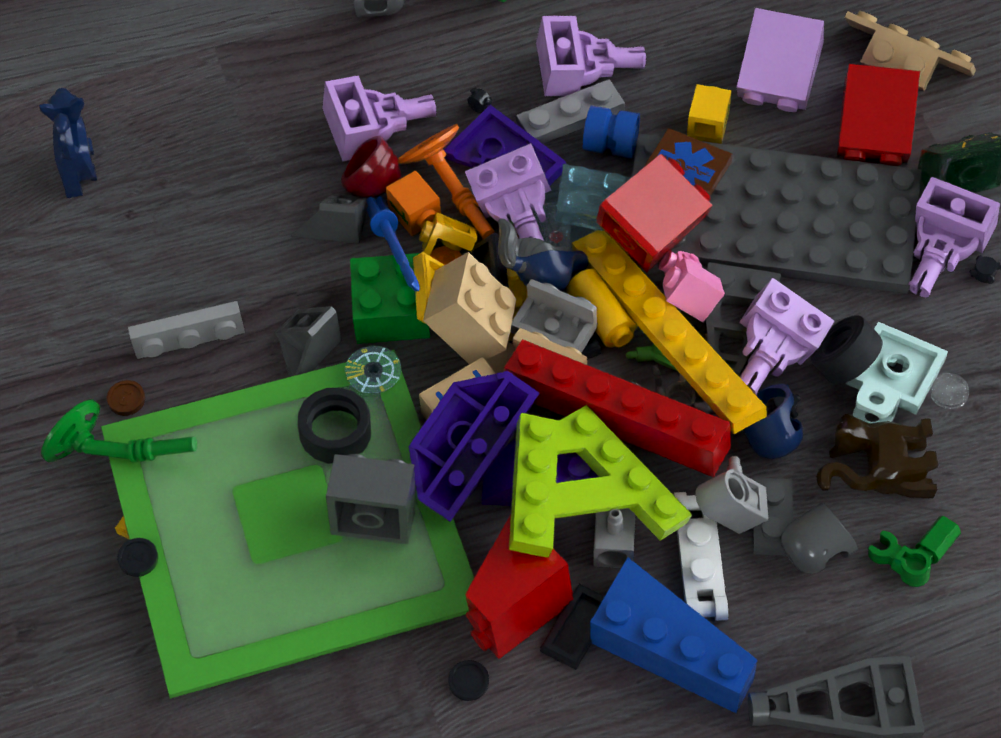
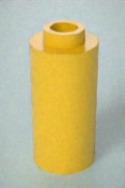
(613, 322)

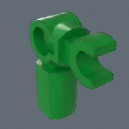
(915, 564)

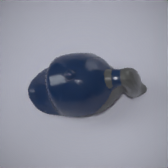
(538, 259)

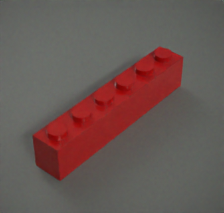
(626, 409)

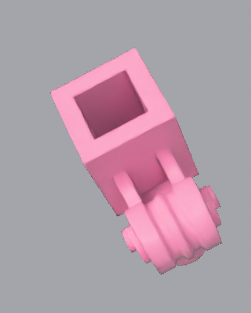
(690, 285)

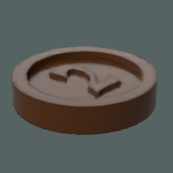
(126, 398)

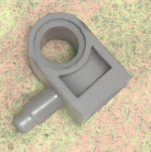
(733, 499)
(614, 537)

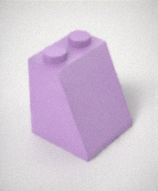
(780, 60)

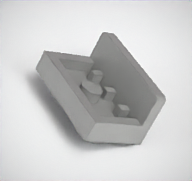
(556, 315)

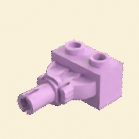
(577, 58)
(362, 113)
(512, 189)
(948, 226)
(782, 330)

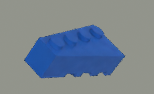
(671, 639)

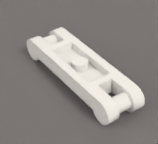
(701, 563)

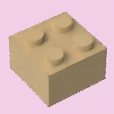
(470, 309)

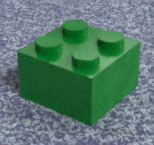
(383, 301)

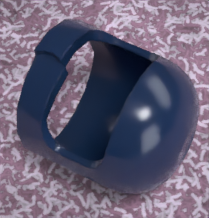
(777, 433)

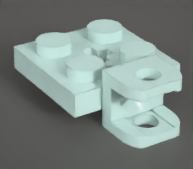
(885, 390)

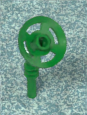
(77, 436)

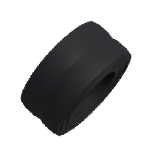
(847, 350)

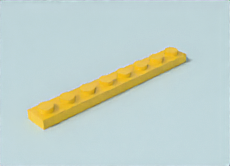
(672, 333)

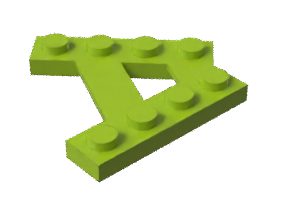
(620, 485)

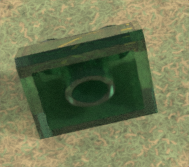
(966, 163)

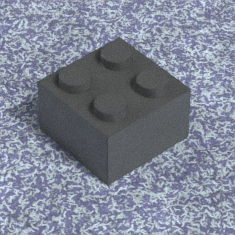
(371, 498)

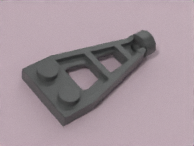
(740, 289)
(892, 693)

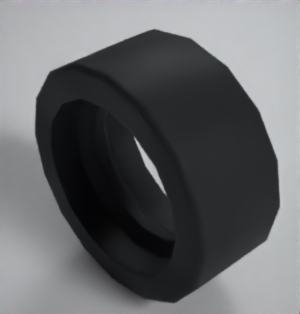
(333, 400)

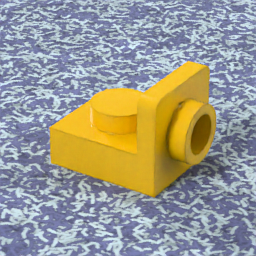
(452, 232)

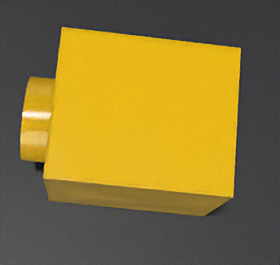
(709, 113)

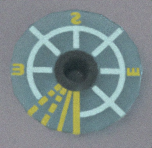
(373, 369)

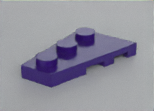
(496, 135)

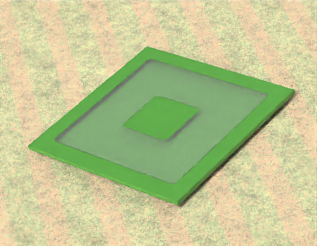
(248, 543)

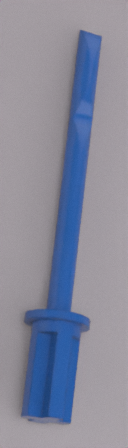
(384, 224)

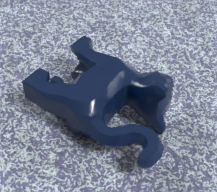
(70, 141)

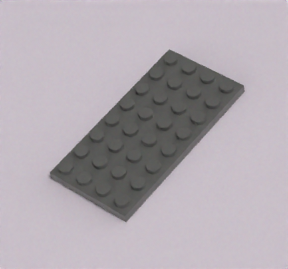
(807, 217)

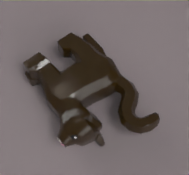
(888, 459)

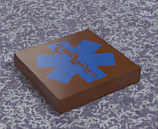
(699, 160)

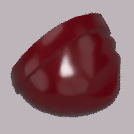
(371, 169)

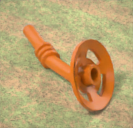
(433, 152)

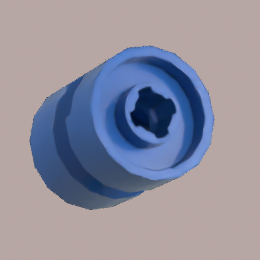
(611, 131)

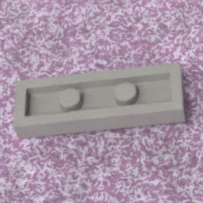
(569, 112)
(186, 330)

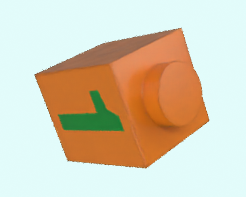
(412, 202)

